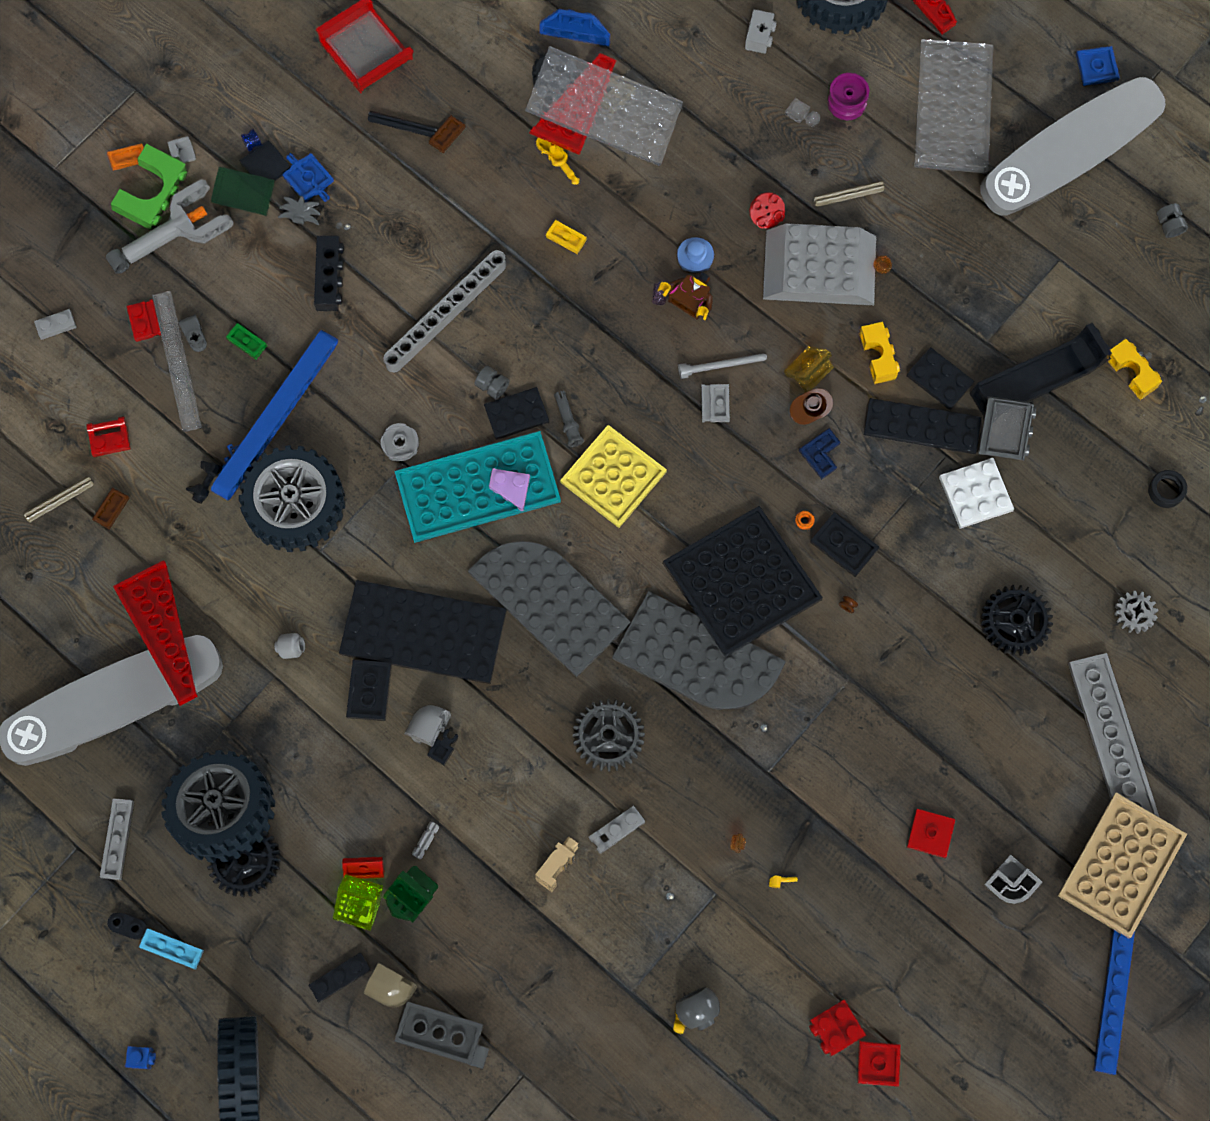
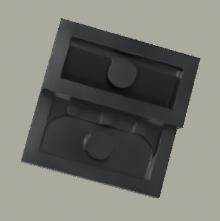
(265, 162)

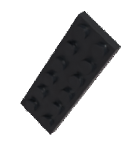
(922, 426)

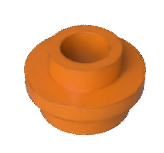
(804, 514)

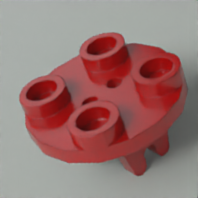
(775, 207)

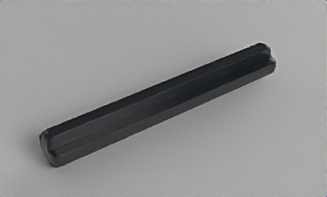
(402, 124)

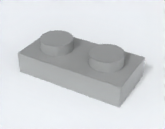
(55, 324)

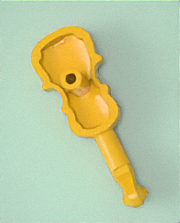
(557, 157)

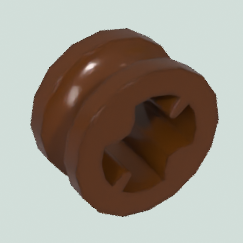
(848, 604)

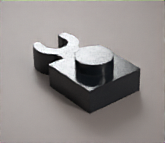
(442, 750)

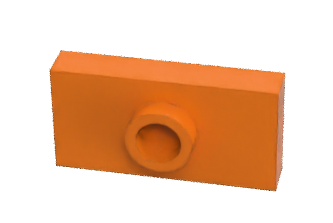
(125, 156)

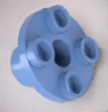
(695, 255)

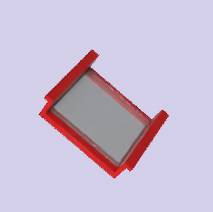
(362, 44)

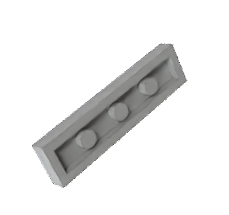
(117, 839)

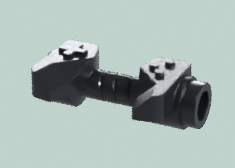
(200, 491)

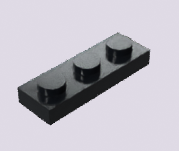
(339, 977)

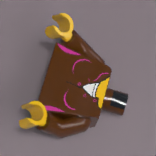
(690, 295)

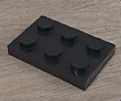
(940, 378)
(516, 413)
(844, 544)
(369, 690)

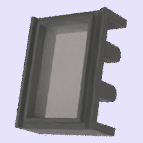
(1006, 428)

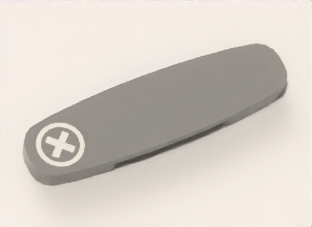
(1072, 146)
(100, 704)

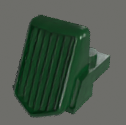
(410, 894)

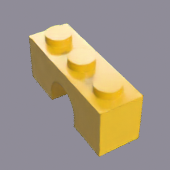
(876, 337)
(1146, 379)

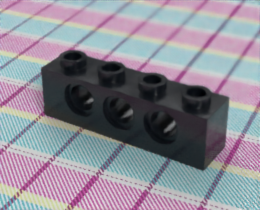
(328, 246)

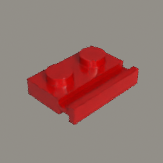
(143, 320)

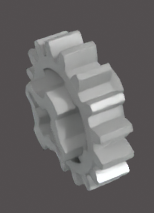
(1143, 613)

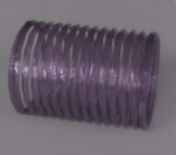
(659, 294)

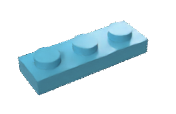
(171, 949)

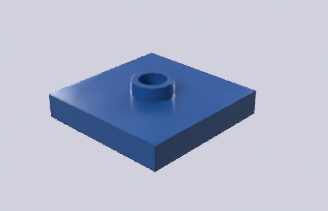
(1097, 65)

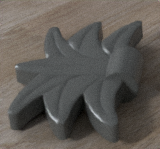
(300, 211)

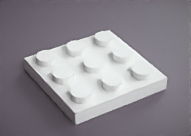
(976, 493)

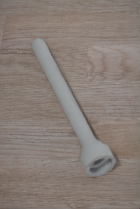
(687, 370)

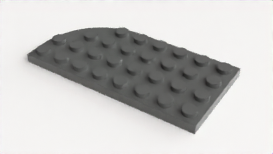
(551, 601)
(681, 654)

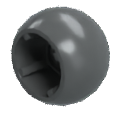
(698, 1008)

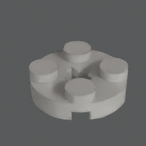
(396, 452)

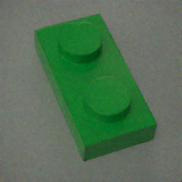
(246, 341)

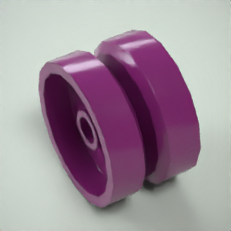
(848, 96)

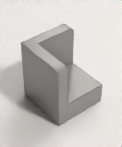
(182, 149)

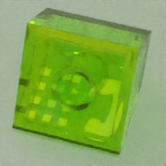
(357, 902)

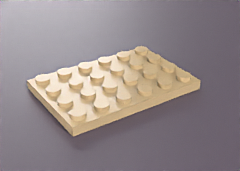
(1122, 865)

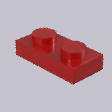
(363, 867)

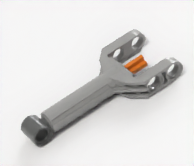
(178, 225)

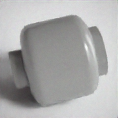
(289, 645)

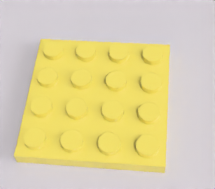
(613, 476)

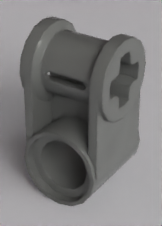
(192, 330)

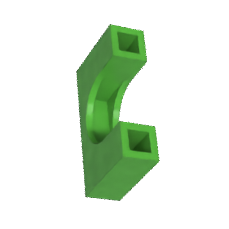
(148, 211)

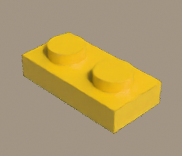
(566, 237)

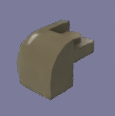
(389, 987)

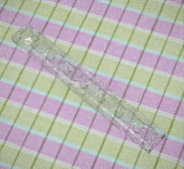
(177, 361)

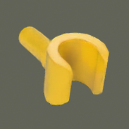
(775, 881)
(678, 1026)

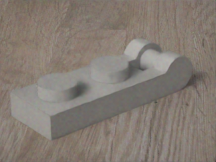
(617, 829)

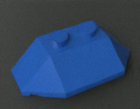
(575, 26)

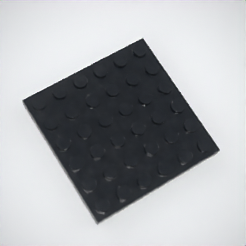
(742, 581)

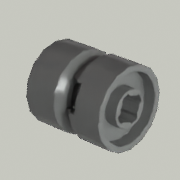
(1172, 220)
(493, 383)

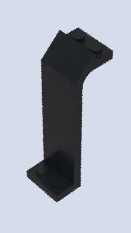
(1046, 370)

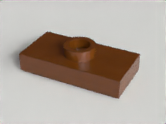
(447, 134)
(110, 508)

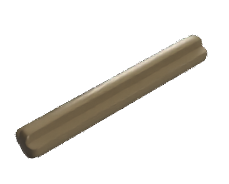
(849, 193)
(58, 499)

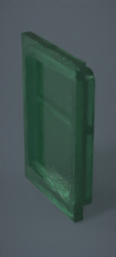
(242, 191)

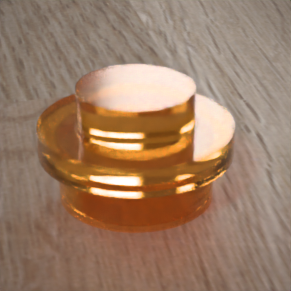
(882, 264)
(738, 843)

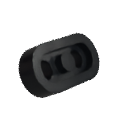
(126, 926)

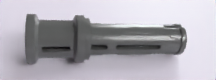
(570, 426)

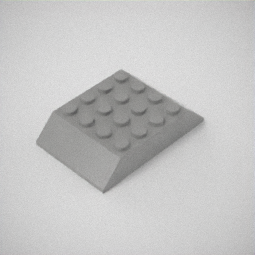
(820, 264)

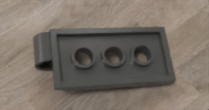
(466, 1052)

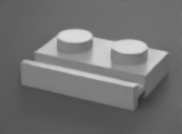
(715, 403)

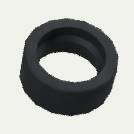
(1173, 476)

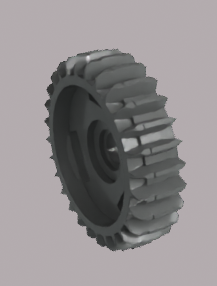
(621, 743)

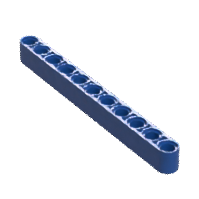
(274, 415)

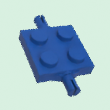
(308, 177)

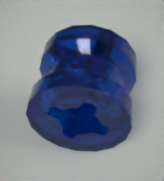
(251, 140)

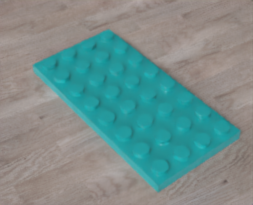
(456, 492)

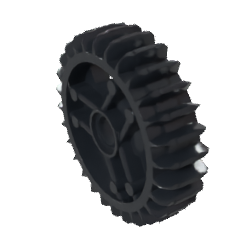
(1023, 633)
(258, 861)

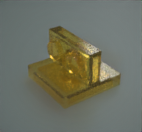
(810, 367)

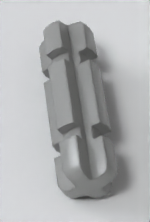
(425, 840)

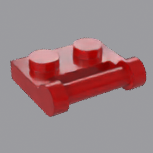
(109, 442)

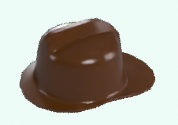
(811, 406)

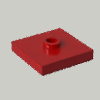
(931, 833)
(879, 1064)

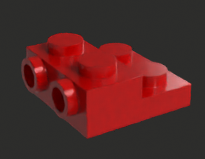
(836, 1028)

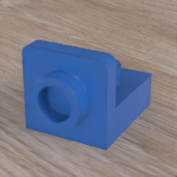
(140, 1057)

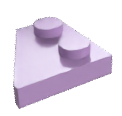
(511, 486)

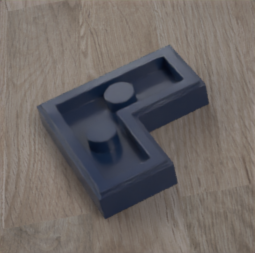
(816, 453)

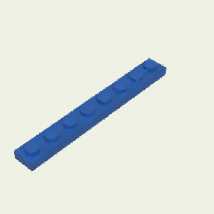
(1114, 1003)

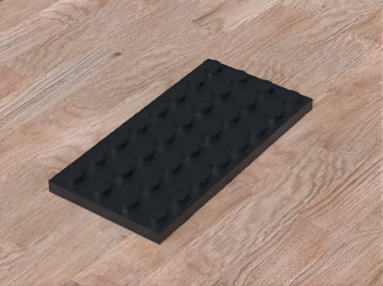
(423, 631)

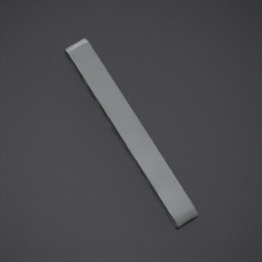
(444, 319)

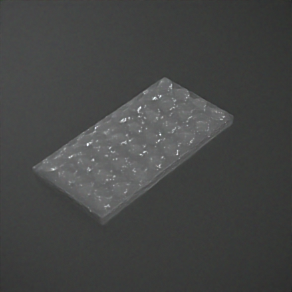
(604, 106)
(954, 106)

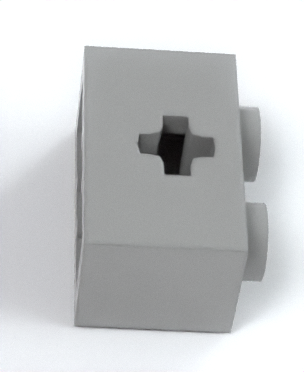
(759, 31)

